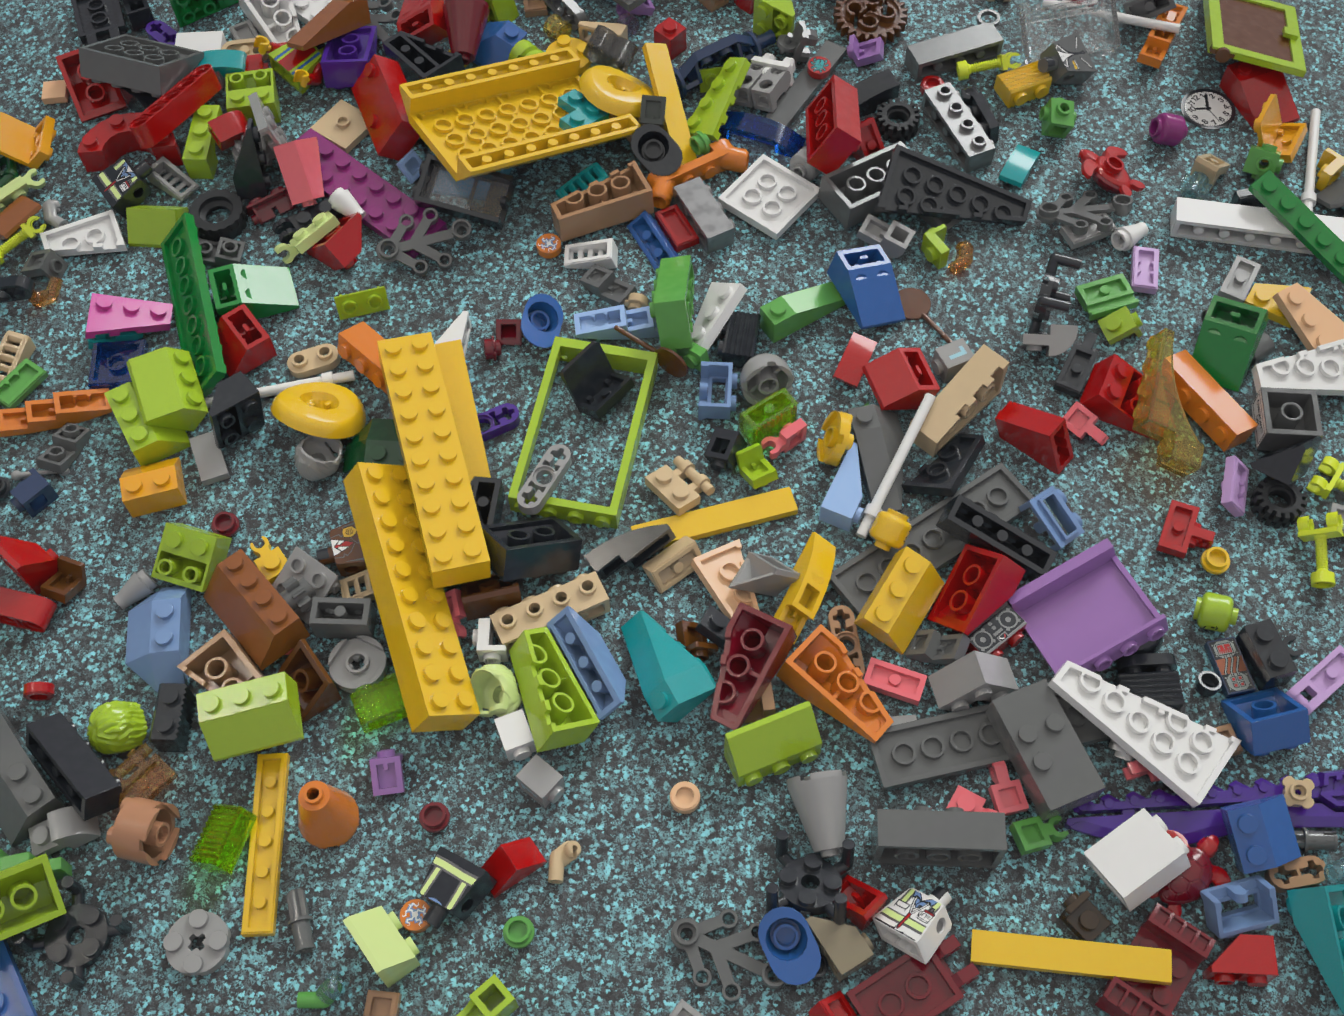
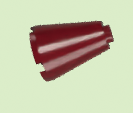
(465, 26)

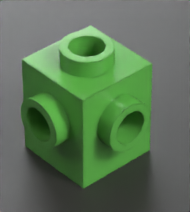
(1057, 117)
(1256, 154)

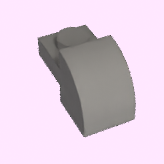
(892, 238)
(1057, 341)
(62, 830)

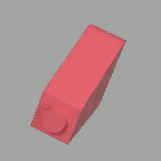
(301, 170)

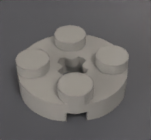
(352, 650)
(196, 961)

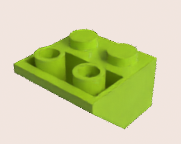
(774, 16)
(242, 84)
(189, 555)

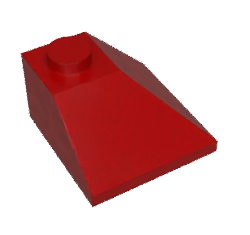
(341, 244)
(28, 561)

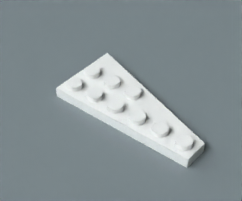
(1311, 370)
(1157, 736)

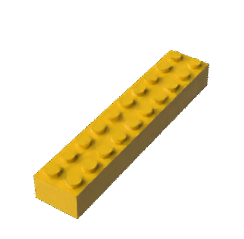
(433, 461)
(412, 613)

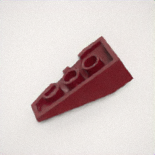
(750, 659)

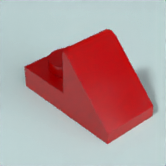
(870, 139)

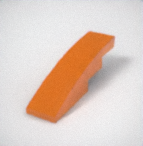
(1159, 41)
(54, 413)

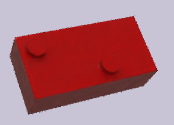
(383, 107)
(832, 125)

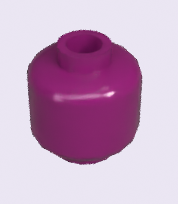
(1168, 129)

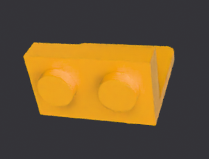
(1274, 132)
(26, 143)

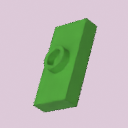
(20, 383)

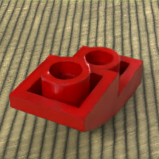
(854, 358)

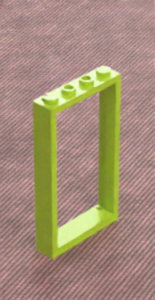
(578, 512)

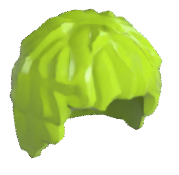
(117, 727)

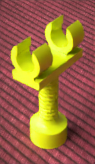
(1002, 62)
(26, 232)
(1330, 467)
(1322, 577)

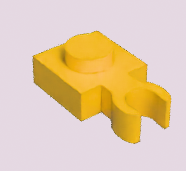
(269, 561)

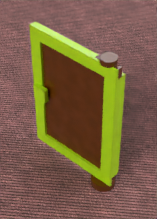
(1255, 33)

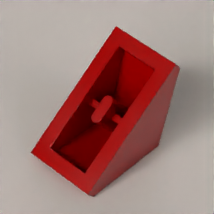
(513, 863)
(862, 901)

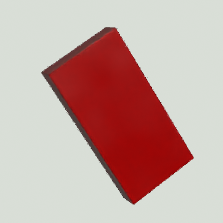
(676, 228)

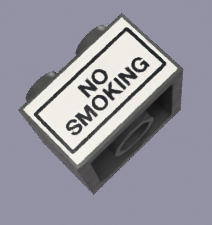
(1285, 417)

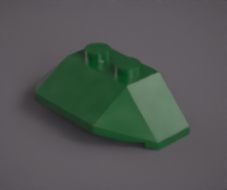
(374, 444)

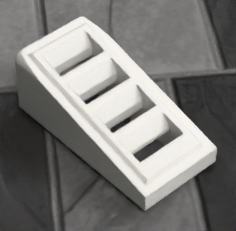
(601, 247)

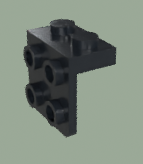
(593, 382)

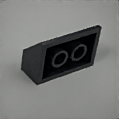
(531, 548)

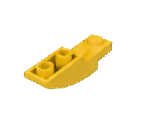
(807, 592)

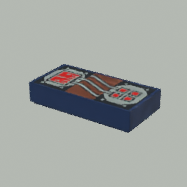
(1230, 667)

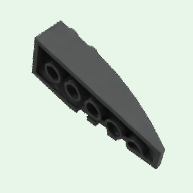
(24, 788)

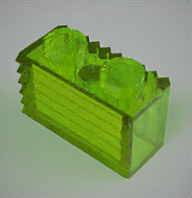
(768, 416)
(378, 703)
(223, 838)

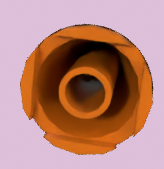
(326, 815)

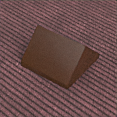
(488, 595)
(314, 684)

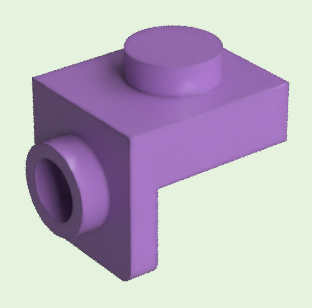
(865, 52)

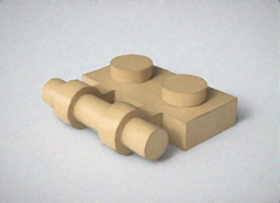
(672, 488)

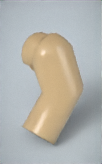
(561, 858)

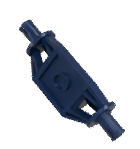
(730, 46)

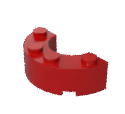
(113, 139)

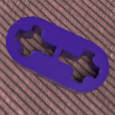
(154, 29)

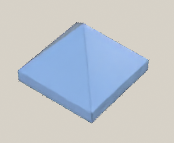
(410, 165)

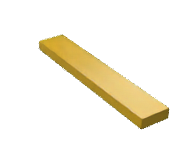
(665, 85)
(463, 408)
(729, 515)
(266, 846)
(1071, 957)

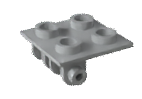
(317, 575)

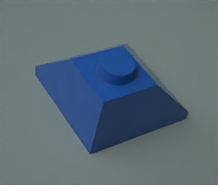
(497, 42)

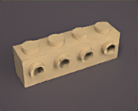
(582, 594)

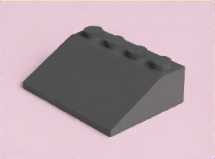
(137, 63)

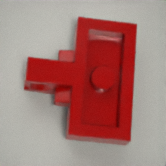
(1183, 531)

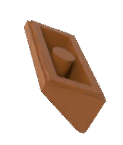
(17, 214)

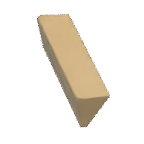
(672, 564)

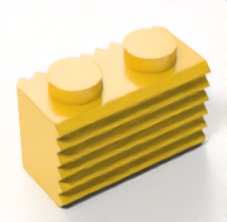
(1022, 84)

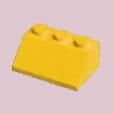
(900, 599)

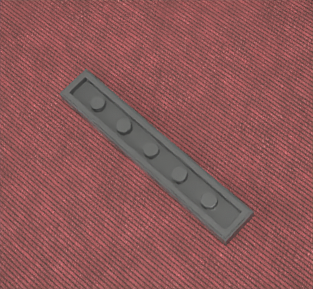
(805, 87)

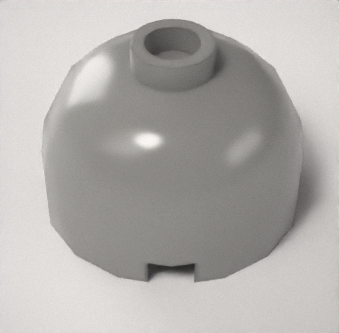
(764, 376)

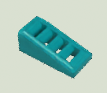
(586, 176)

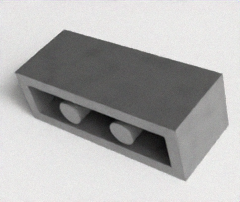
(704, 214)

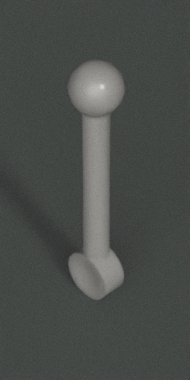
(17, 475)

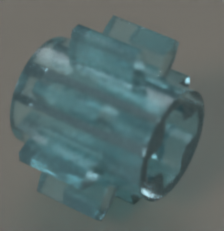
(1195, 186)

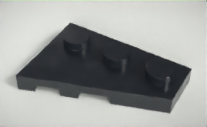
(949, 469)

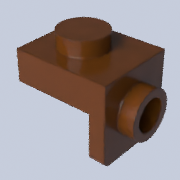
(66, 581)
(694, 641)

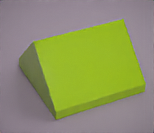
(151, 224)

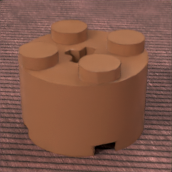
(144, 830)

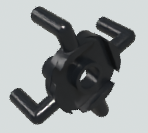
(1048, 296)
(811, 868)
(60, 929)

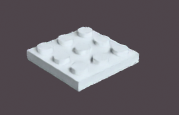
(769, 196)

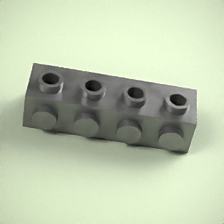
(958, 127)

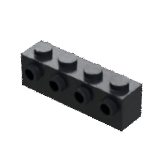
(987, 531)
(73, 766)

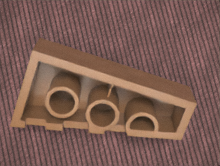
(603, 203)
(220, 663)

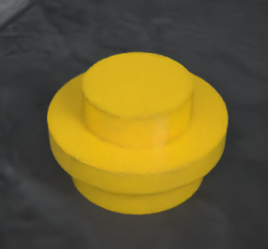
(1215, 560)

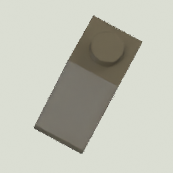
(842, 946)

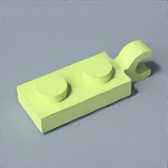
(19, 187)
(307, 237)

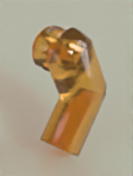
(965, 257)
(47, 296)

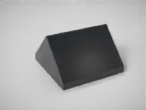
(1288, 462)

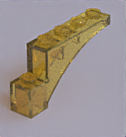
(1161, 412)

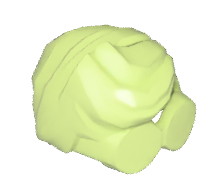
(495, 690)

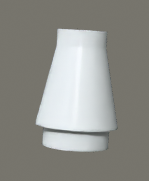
(345, 203)
(1127, 236)

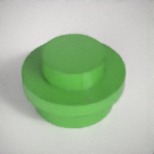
(700, 143)
(518, 932)

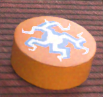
(549, 246)
(412, 915)

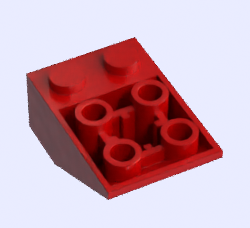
(423, 20)
(1113, 392)

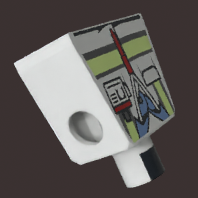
(915, 922)

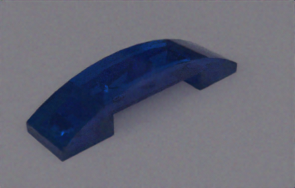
(764, 130)

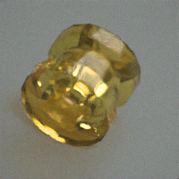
(555, 27)

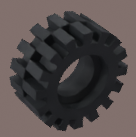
(901, 111)
(1272, 513)

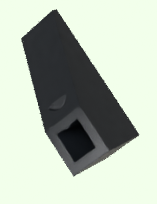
(249, 171)

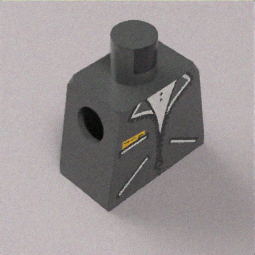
(1067, 61)

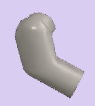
(50, 213)

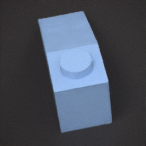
(844, 496)

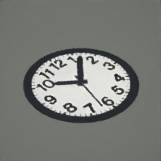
(1208, 109)

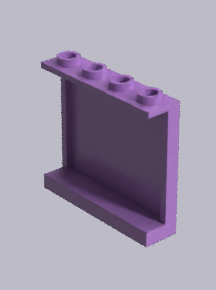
(1087, 611)

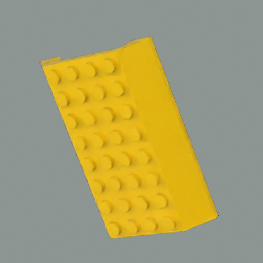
(504, 114)

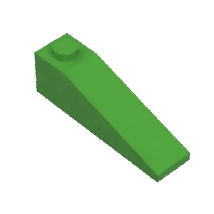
(798, 310)

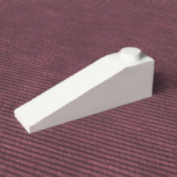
(272, 18)

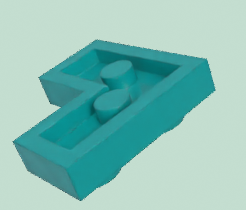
(580, 110)

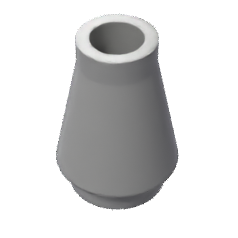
(136, 588)

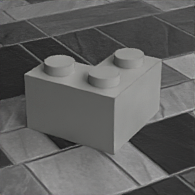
(972, 679)

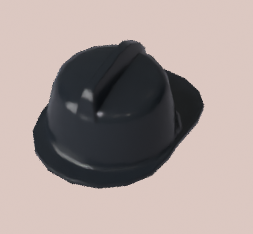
(656, 150)

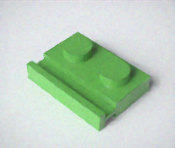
(1106, 296)

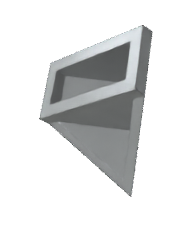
(763, 575)

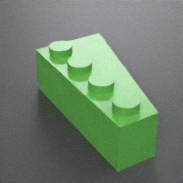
(674, 302)

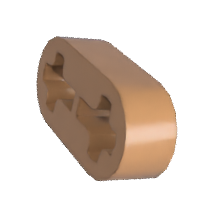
(1297, 880)

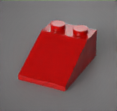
(1251, 86)
(90, 98)
(975, 589)

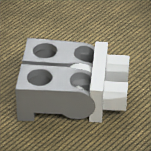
(765, 82)

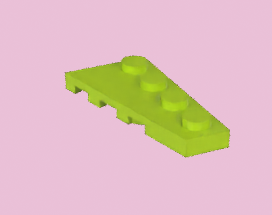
(714, 105)

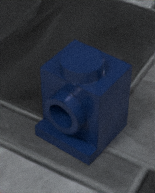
(33, 494)

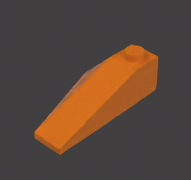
(829, 680)

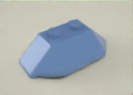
(160, 636)
(589, 661)

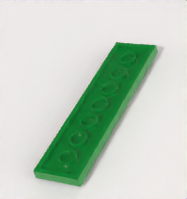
(193, 302)

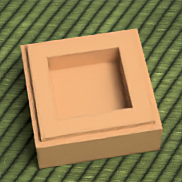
(55, 92)

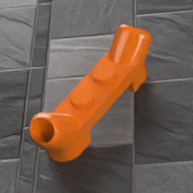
(720, 158)

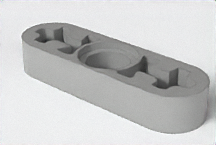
(544, 490)

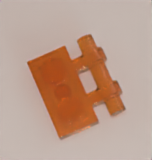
(148, 779)

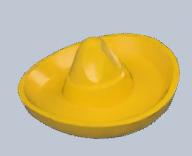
(613, 90)
(320, 410)

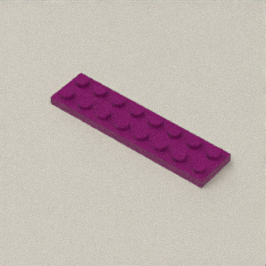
(375, 195)

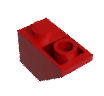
(1245, 959)

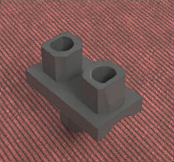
(794, 43)

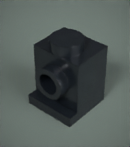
(723, 447)

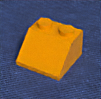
(153, 487)

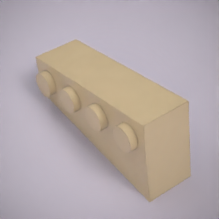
(962, 399)

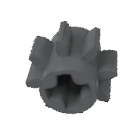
(298, 593)

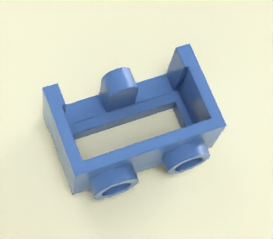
(721, 373)
(1057, 502)
(1243, 919)

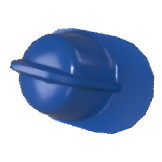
(541, 320)
(789, 945)

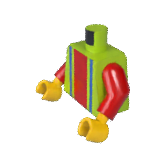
(295, 66)

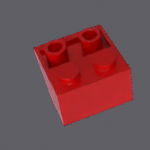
(243, 341)
(900, 379)

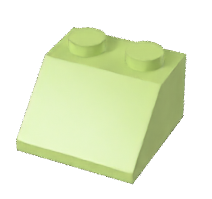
(383, 944)

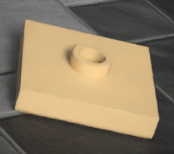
(342, 126)

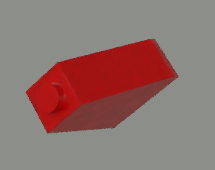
(1036, 434)

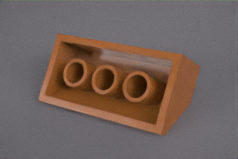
(253, 610)

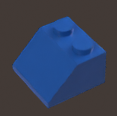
(1267, 721)
(1260, 834)

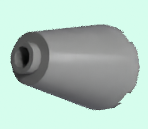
(822, 808)

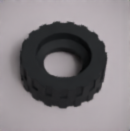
(213, 201)

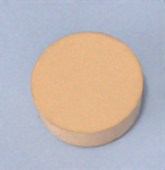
(685, 797)

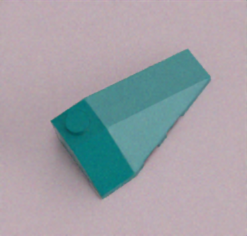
(666, 671)
(1320, 922)

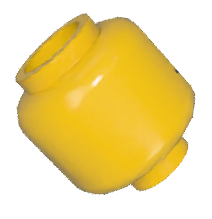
(890, 529)

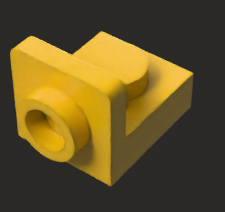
(1331, 168)

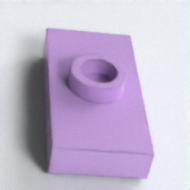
(1144, 270)
(1234, 486)

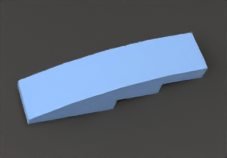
(601, 323)

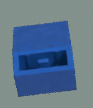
(867, 285)

